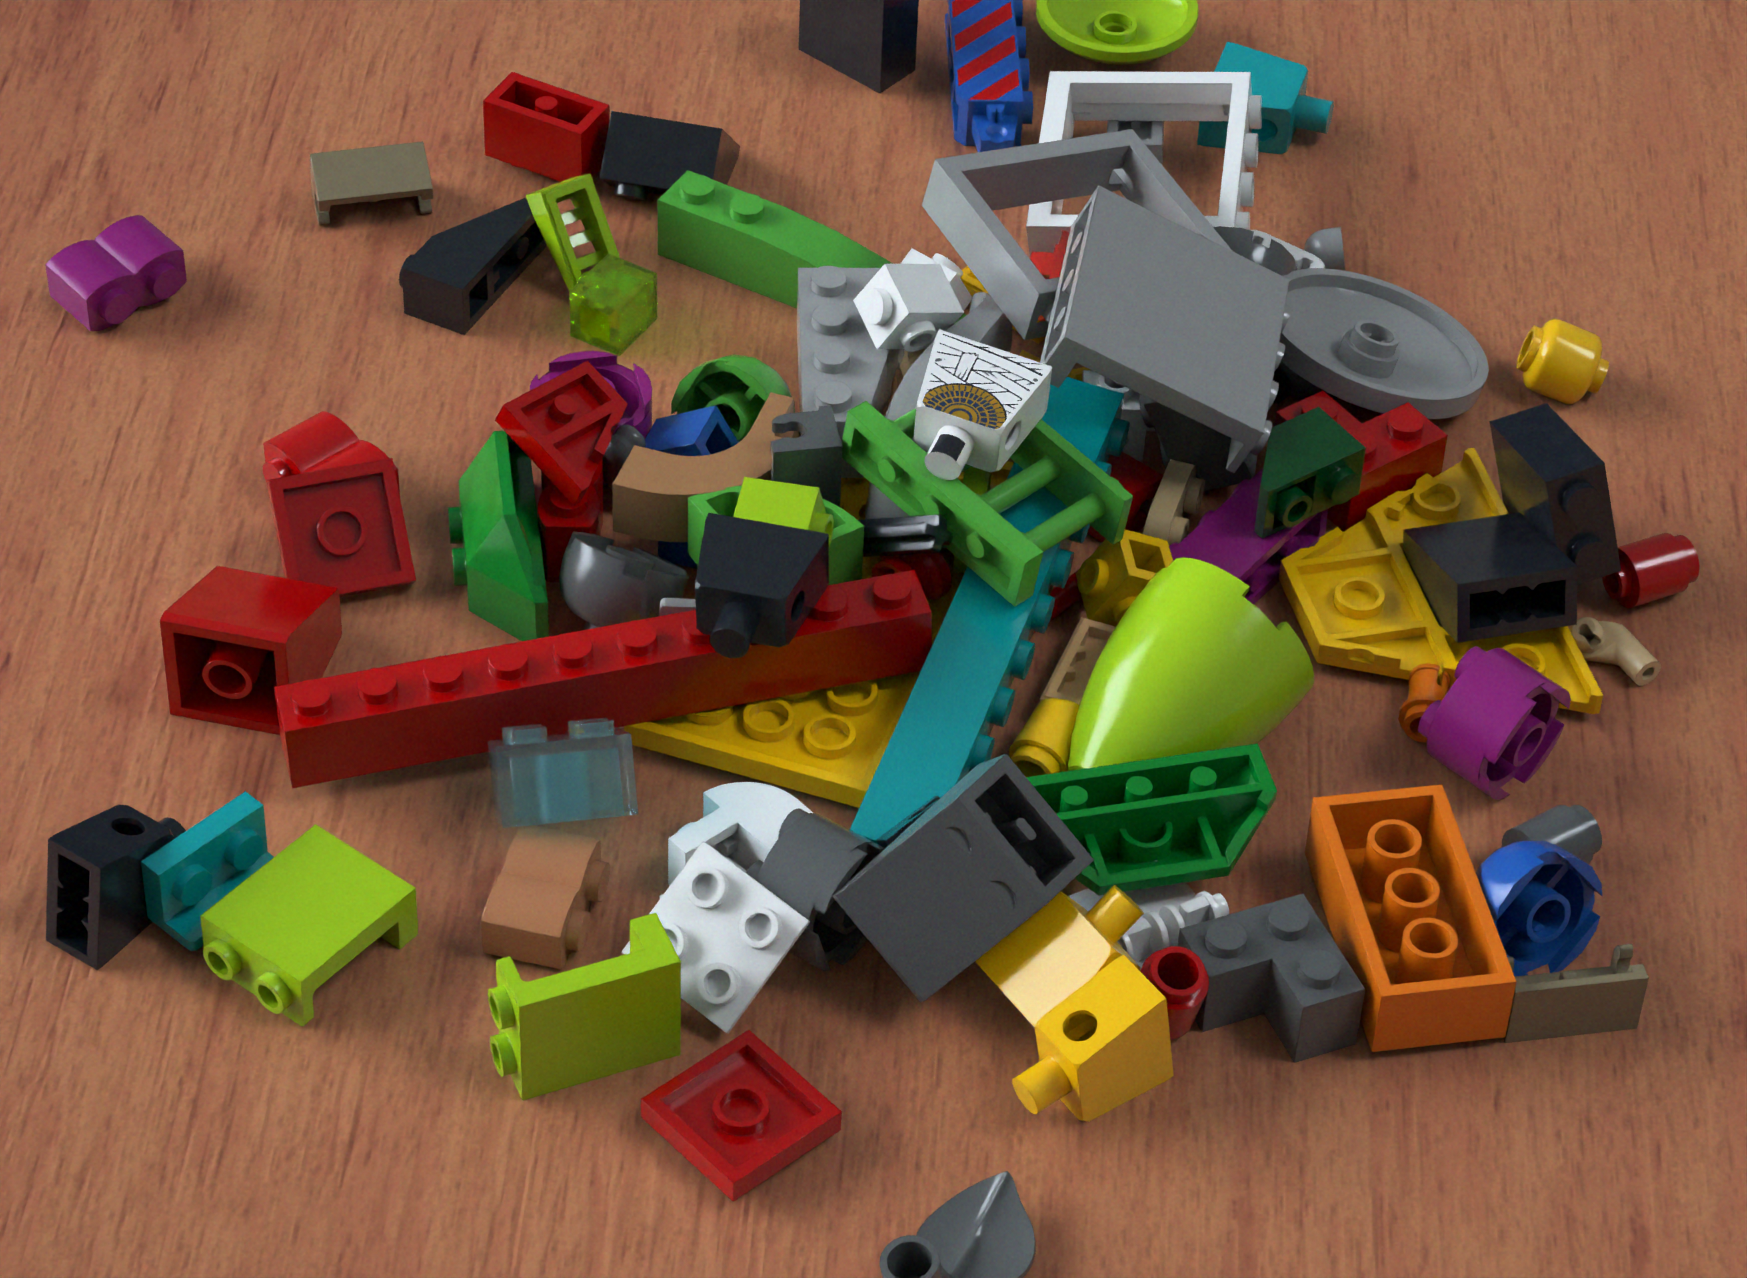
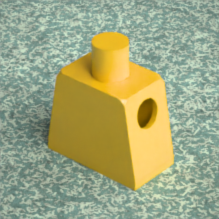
(1059, 950)
(1100, 1045)

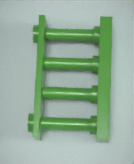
(981, 536)

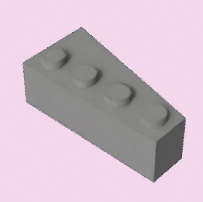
(835, 349)

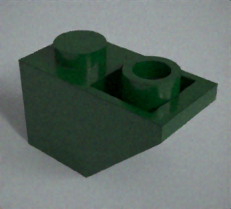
(1307, 470)

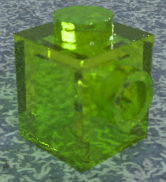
(613, 304)

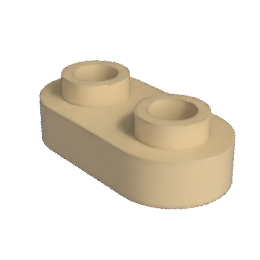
(1176, 496)

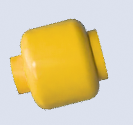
(1562, 361)

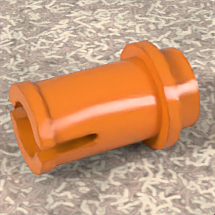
(1422, 693)

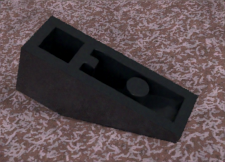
(470, 266)

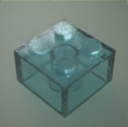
(562, 775)

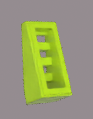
(552, 225)

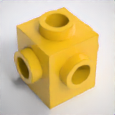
(1119, 573)

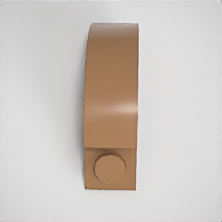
(656, 485)

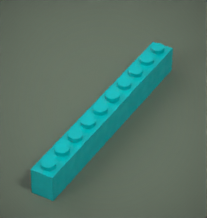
(985, 638)

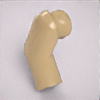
(1615, 645)

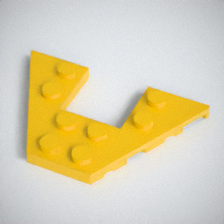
(1370, 613)

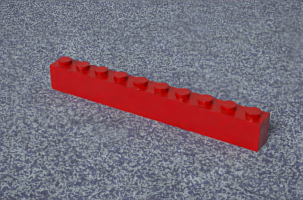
(614, 672)

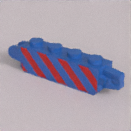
(988, 72)

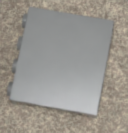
(1170, 319)

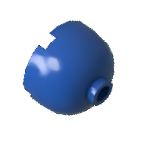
(1540, 903)

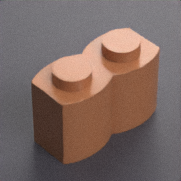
(544, 896)

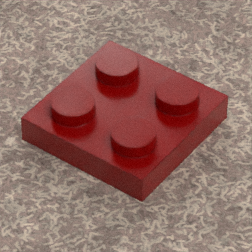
(343, 527)
(741, 1115)

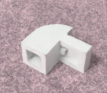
(737, 821)

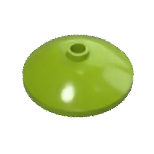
(1118, 29)

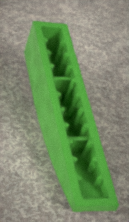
(749, 238)

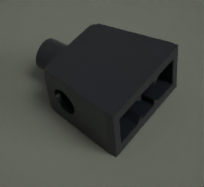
(757, 582)
(98, 882)

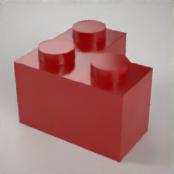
(1397, 452)

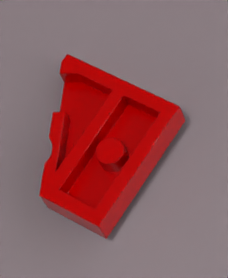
(565, 426)

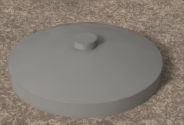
(1379, 344)

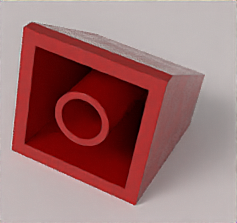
(242, 638)

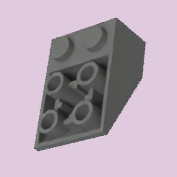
(963, 876)

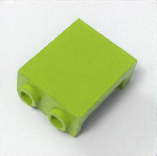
(305, 921)
(589, 1017)

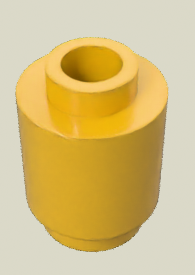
(1045, 738)

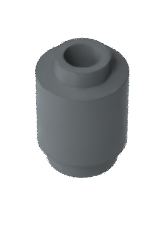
(1563, 826)

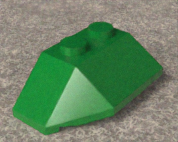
(500, 540)
(1162, 815)

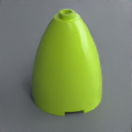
(1188, 672)

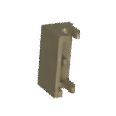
(370, 176)
(1578, 1000)

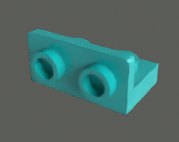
(204, 867)

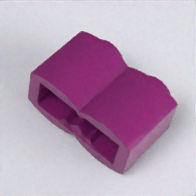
(116, 273)

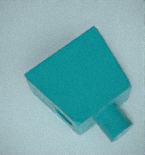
(1283, 100)

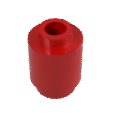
(1653, 570)
(1183, 982)

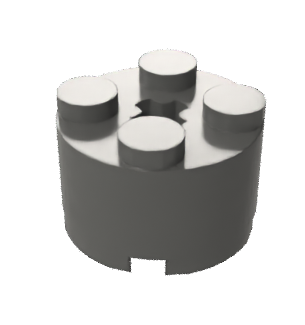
(805, 871)

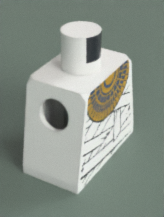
(976, 405)

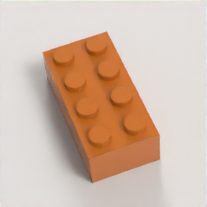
(1410, 917)

